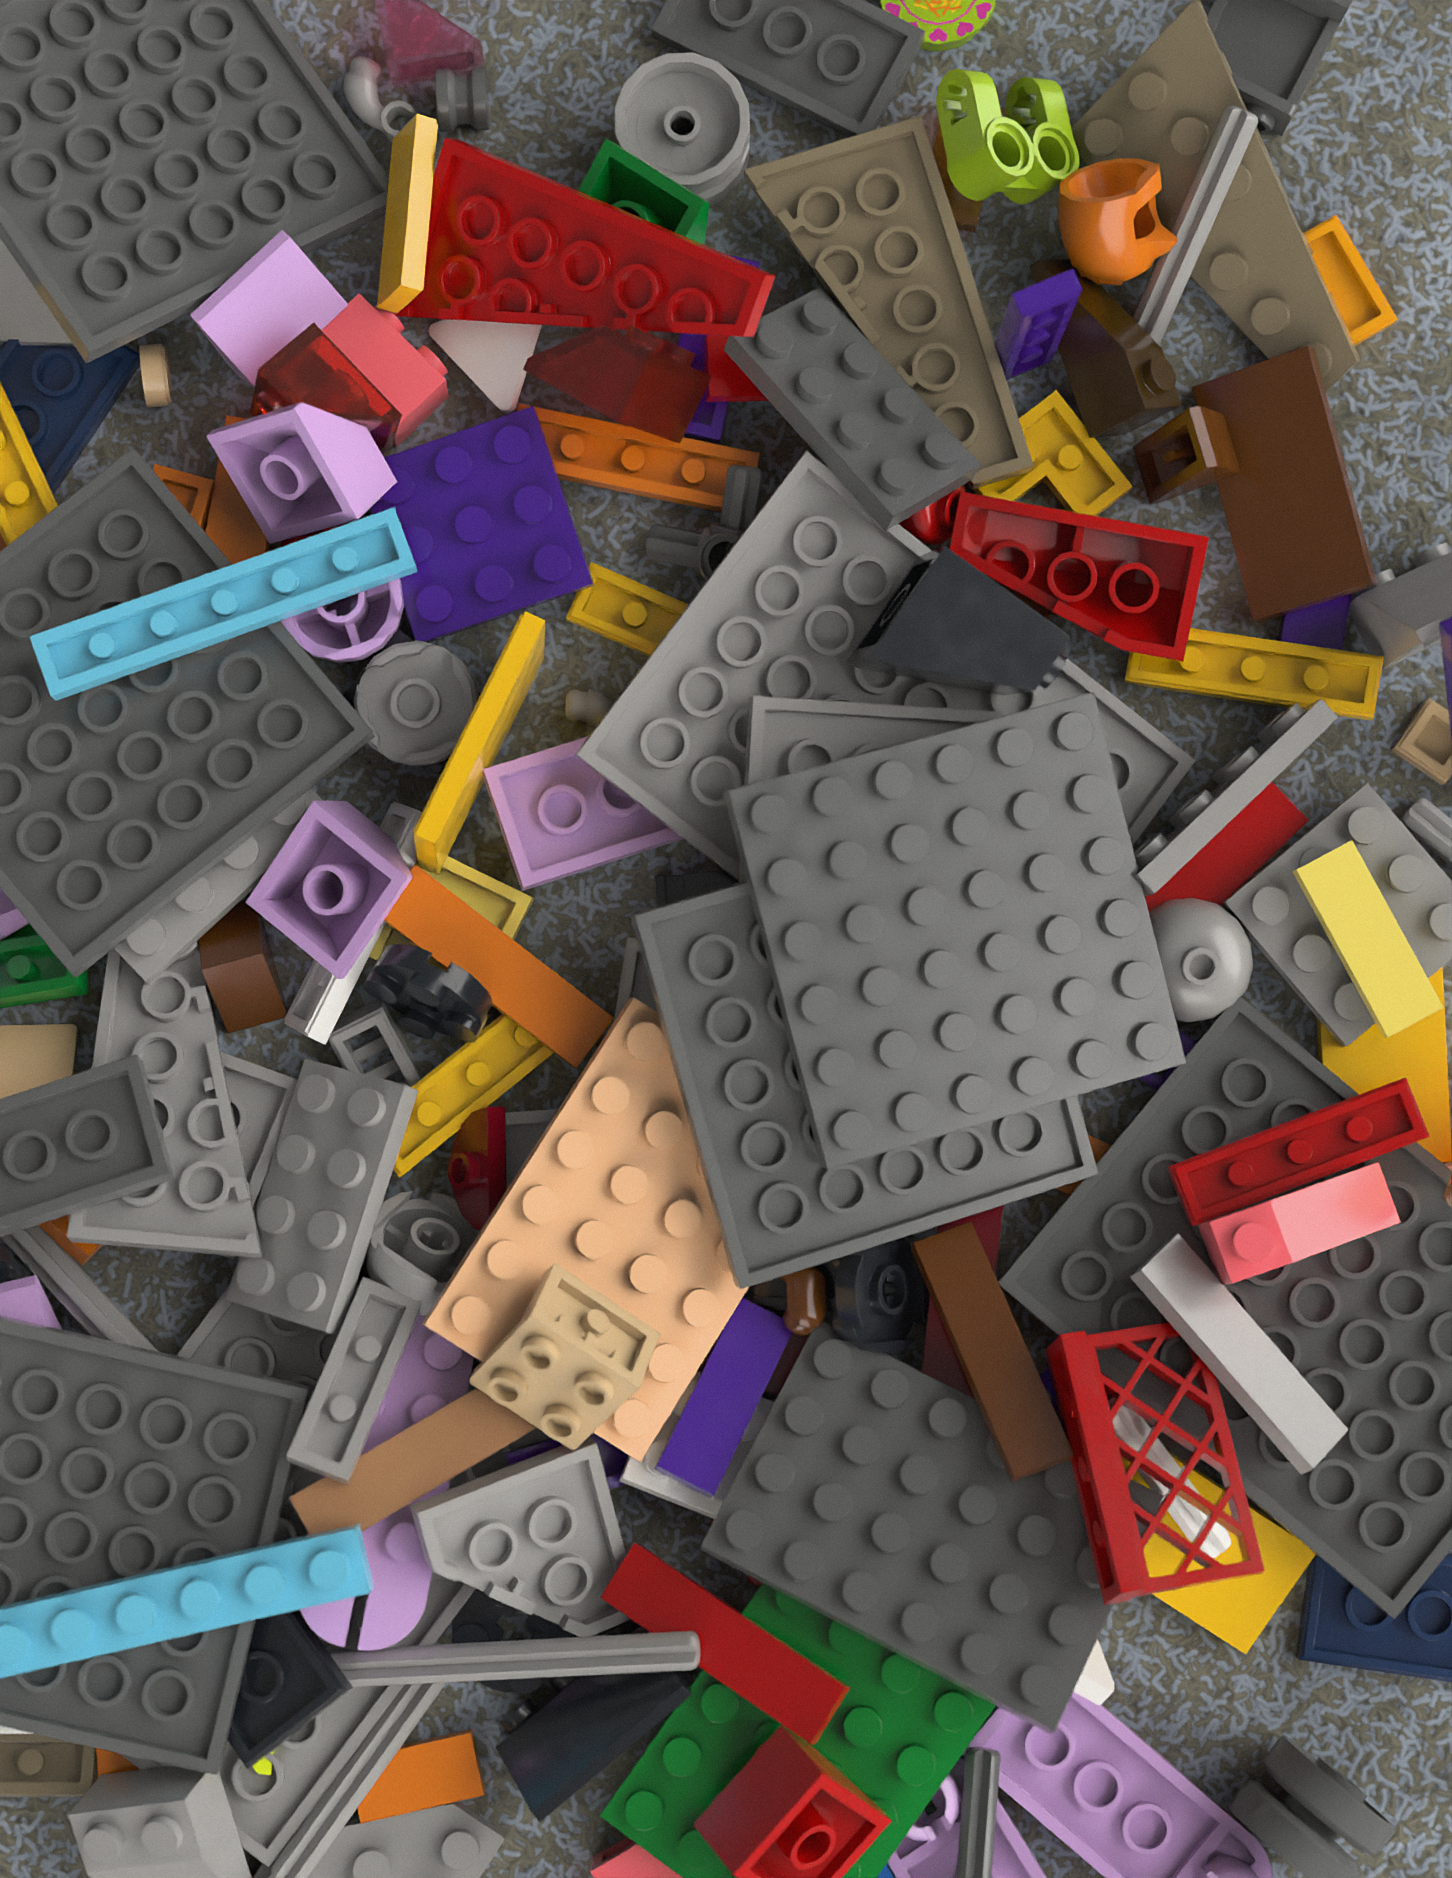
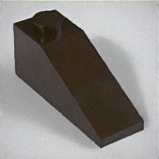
(1110, 361)

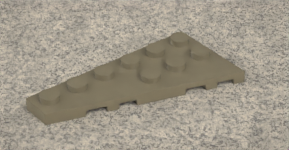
(1255, 253)
(891, 258)

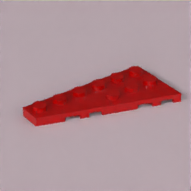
(546, 254)

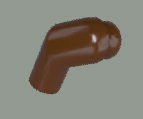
(804, 1300)

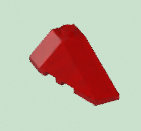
(1100, 572)

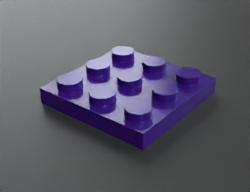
(483, 526)

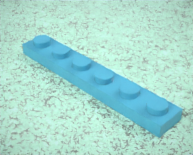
(223, 604)
(183, 1600)

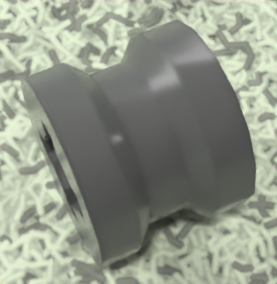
(462, 99)

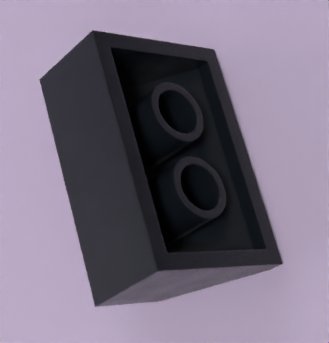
(584, 1727)

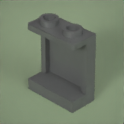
(1274, 50)

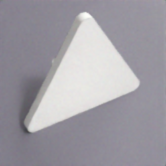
(489, 355)

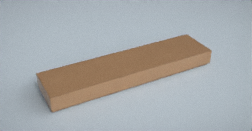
(412, 1464)

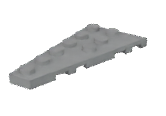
(178, 1042)

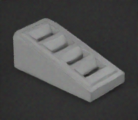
(361, 1020)

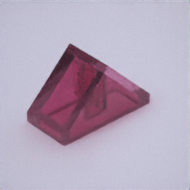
(423, 40)

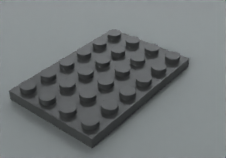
(901, 1523)

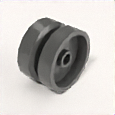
(1312, 1815)

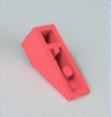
(1298, 1224)

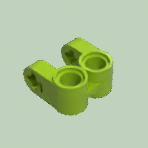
(1009, 154)

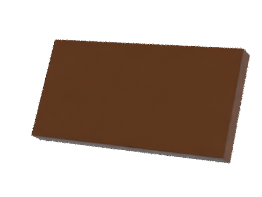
(1293, 500)

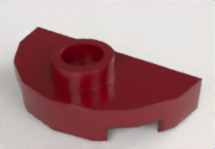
(479, 1165)

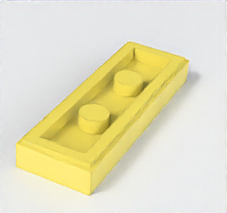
(1368, 939)

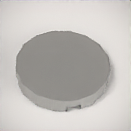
(416, 702)

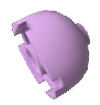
(350, 626)

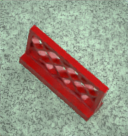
(1101, 1475)

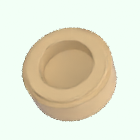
(155, 375)

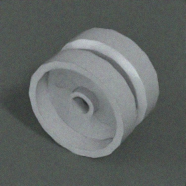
(690, 96)

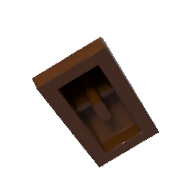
(1186, 454)
(242, 970)

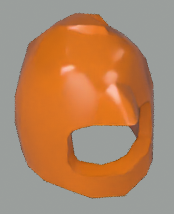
(1113, 219)

